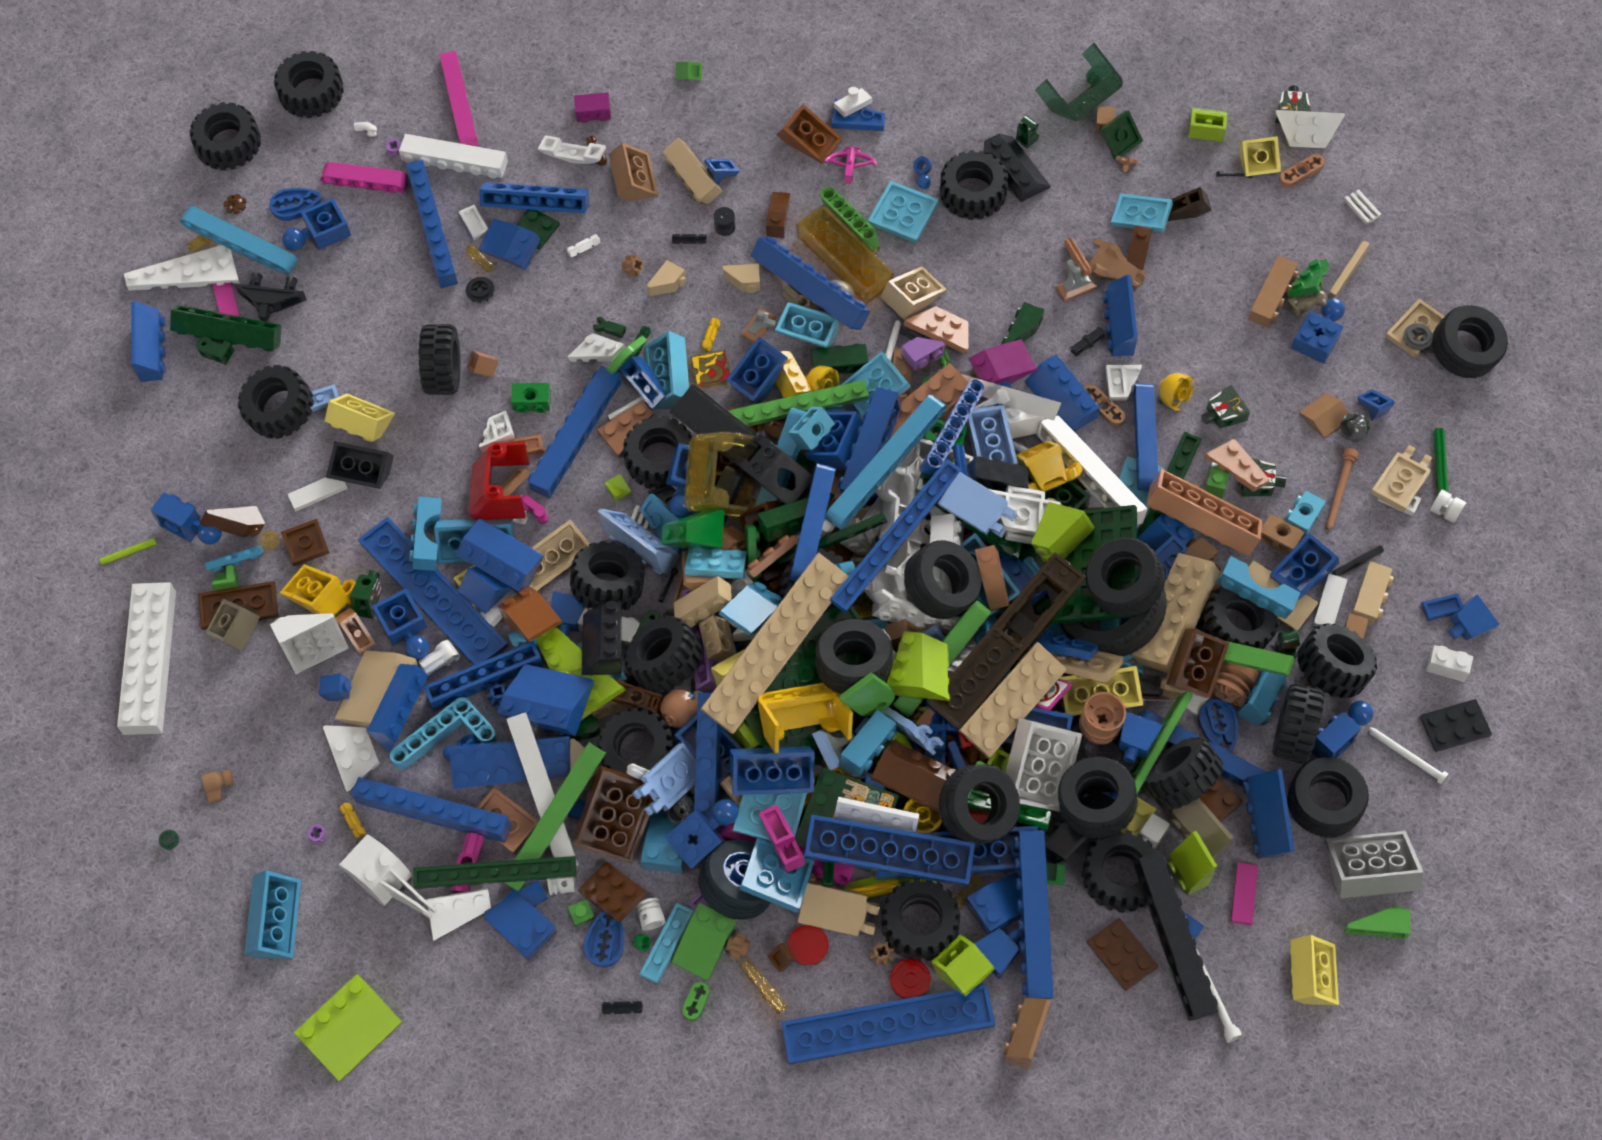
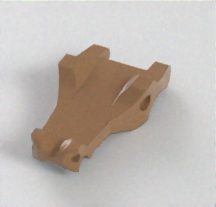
(1112, 265)

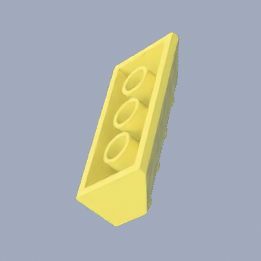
(1123, 684)

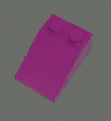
(1003, 363)

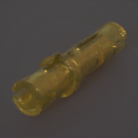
(769, 993)

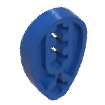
(290, 195)
(1228, 719)
(594, 940)

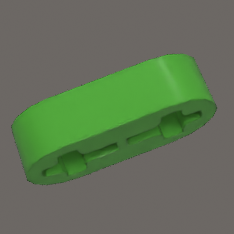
(700, 1003)

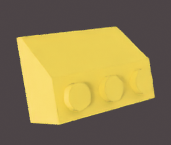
(358, 417)
(1314, 971)

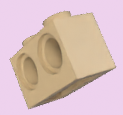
(717, 638)

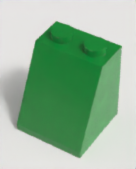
(695, 530)

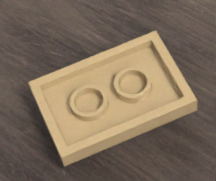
(1418, 314)

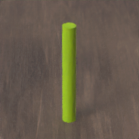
(128, 551)

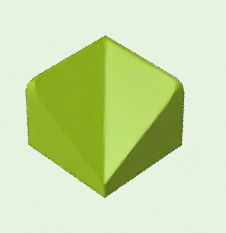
(617, 487)

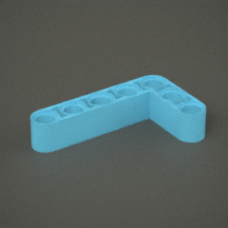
(442, 731)

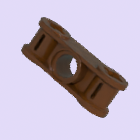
(648, 698)

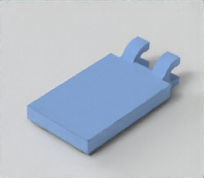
(976, 505)
(912, 732)
(668, 779)

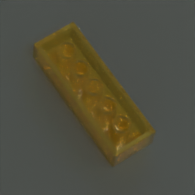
(844, 253)

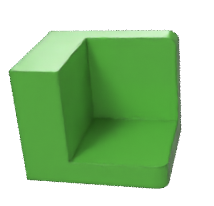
(688, 71)
(227, 579)

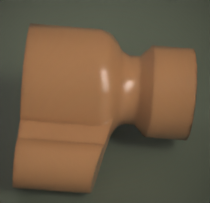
(213, 784)

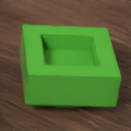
(581, 912)

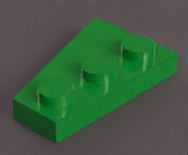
(1309, 279)

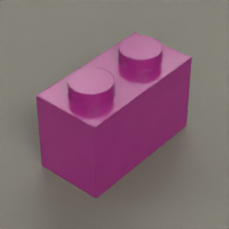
(592, 107)

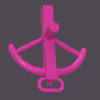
(850, 154)

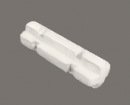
(583, 245)

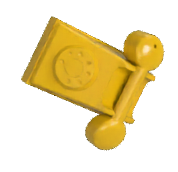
(1046, 464)
(318, 591)

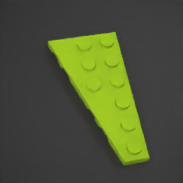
(566, 657)

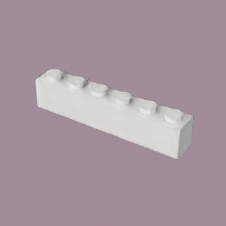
(453, 156)

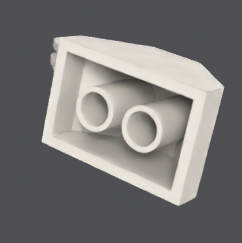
(382, 874)

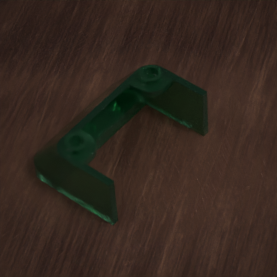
(1103, 83)

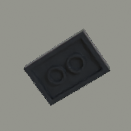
(1455, 725)

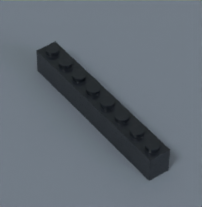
(1175, 936)

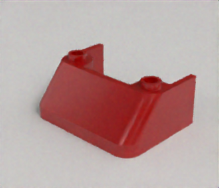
(487, 500)

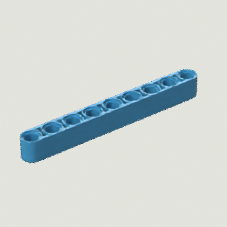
(885, 462)

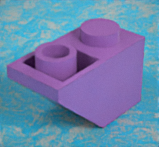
(921, 352)

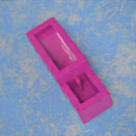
(782, 838)

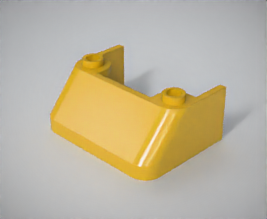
(802, 708)

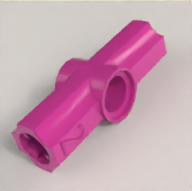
(470, 852)

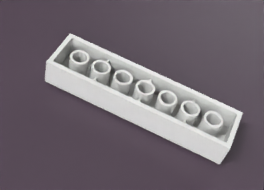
(146, 659)

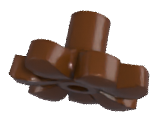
(235, 203)

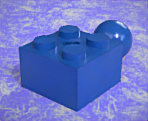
(323, 224)
(1320, 333)
(677, 478)
(183, 520)
(401, 622)
(1342, 730)
(723, 813)

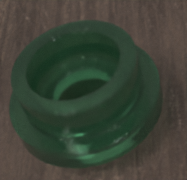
(166, 834)

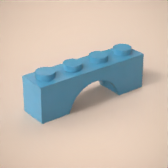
(425, 551)
(1236, 578)

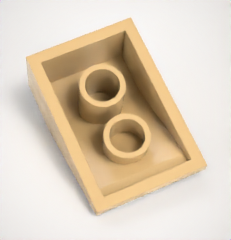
(912, 292)

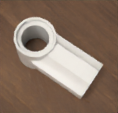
(443, 655)

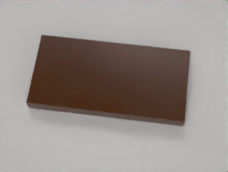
(257, 598)

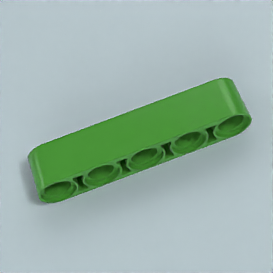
(850, 217)

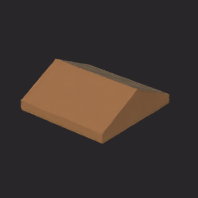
(1325, 414)

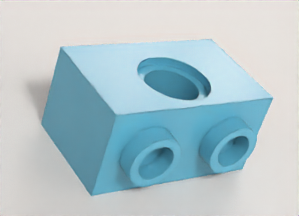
(802, 430)
(1311, 506)

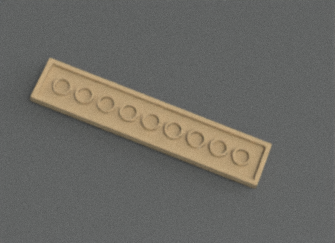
(774, 644)

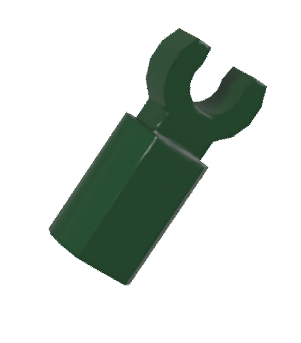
(610, 327)

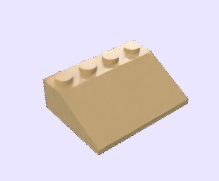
(370, 685)

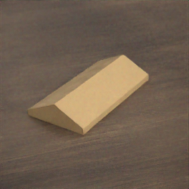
(558, 553)

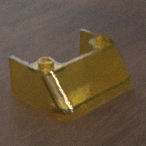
(701, 472)

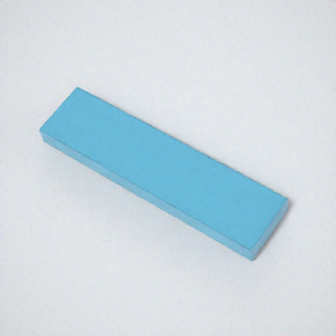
(666, 943)

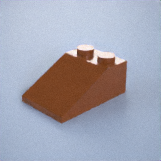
(809, 134)
(529, 614)

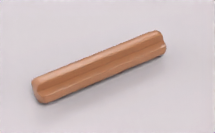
(1077, 256)

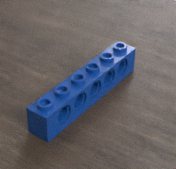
(534, 197)
(481, 676)

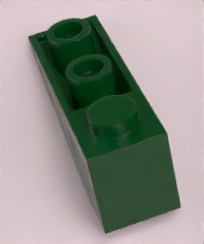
(1026, 323)

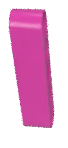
(365, 177)

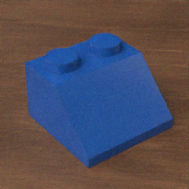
(1163, 529)

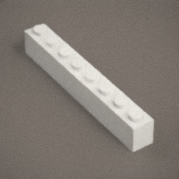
(1095, 474)

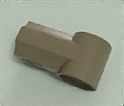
(796, 297)

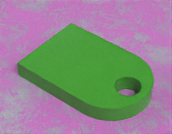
(626, 354)
(868, 695)

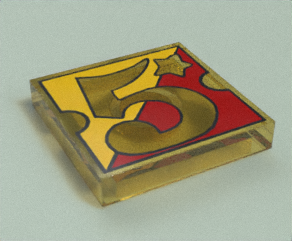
(710, 369)

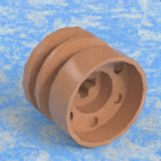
(1234, 683)
(1106, 709)

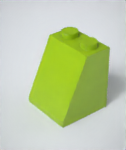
(1060, 531)

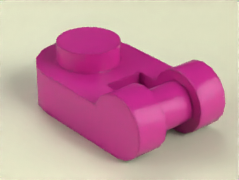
(535, 508)

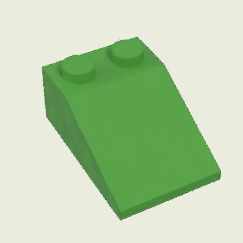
(704, 942)

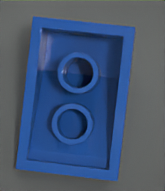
(510, 243)
(758, 371)
(1305, 565)
(996, 904)
(521, 924)

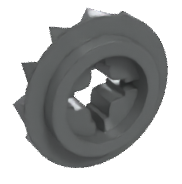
(1418, 330)

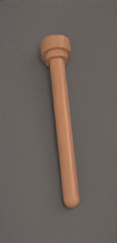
(1349, 457)

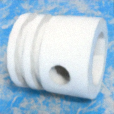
(562, 885)
(650, 914)

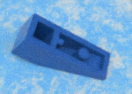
(643, 380)

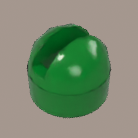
(645, 939)

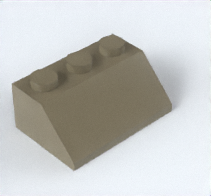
(1199, 818)

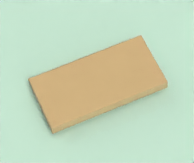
(1303, 607)

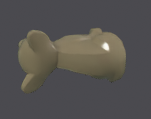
(1305, 303)

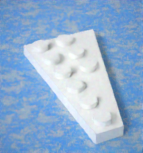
(191, 270)

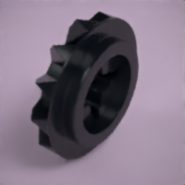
(474, 285)

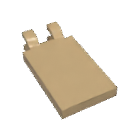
(1402, 479)
(837, 909)

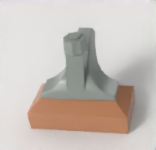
(1076, 283)
(759, 325)

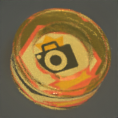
(270, 540)

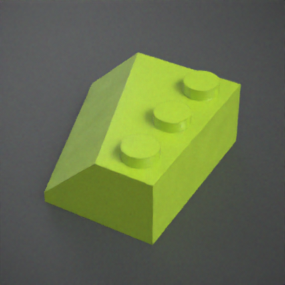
(920, 668)

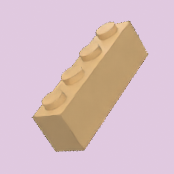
(692, 171)

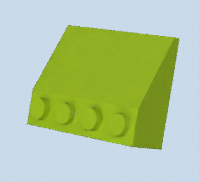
(348, 1027)

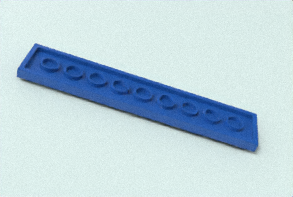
(433, 594)
(887, 1024)

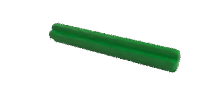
(1440, 460)

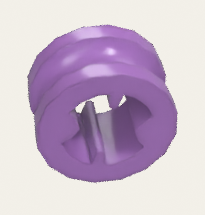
(394, 152)
(310, 833)

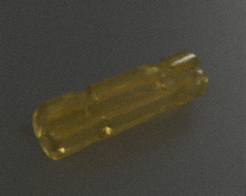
(480, 258)
(976, 881)

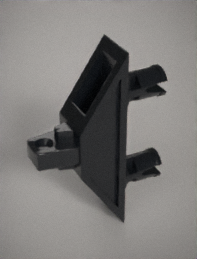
(268, 299)

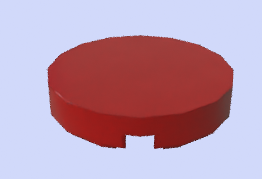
(808, 945)
(906, 984)

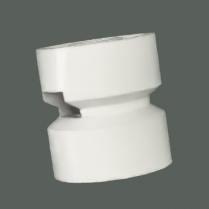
(1447, 506)

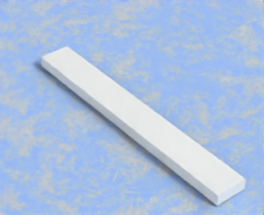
(538, 778)

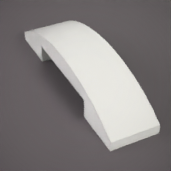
(570, 152)

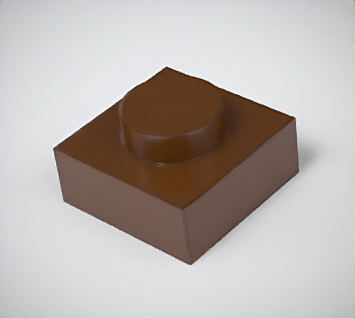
(781, 957)

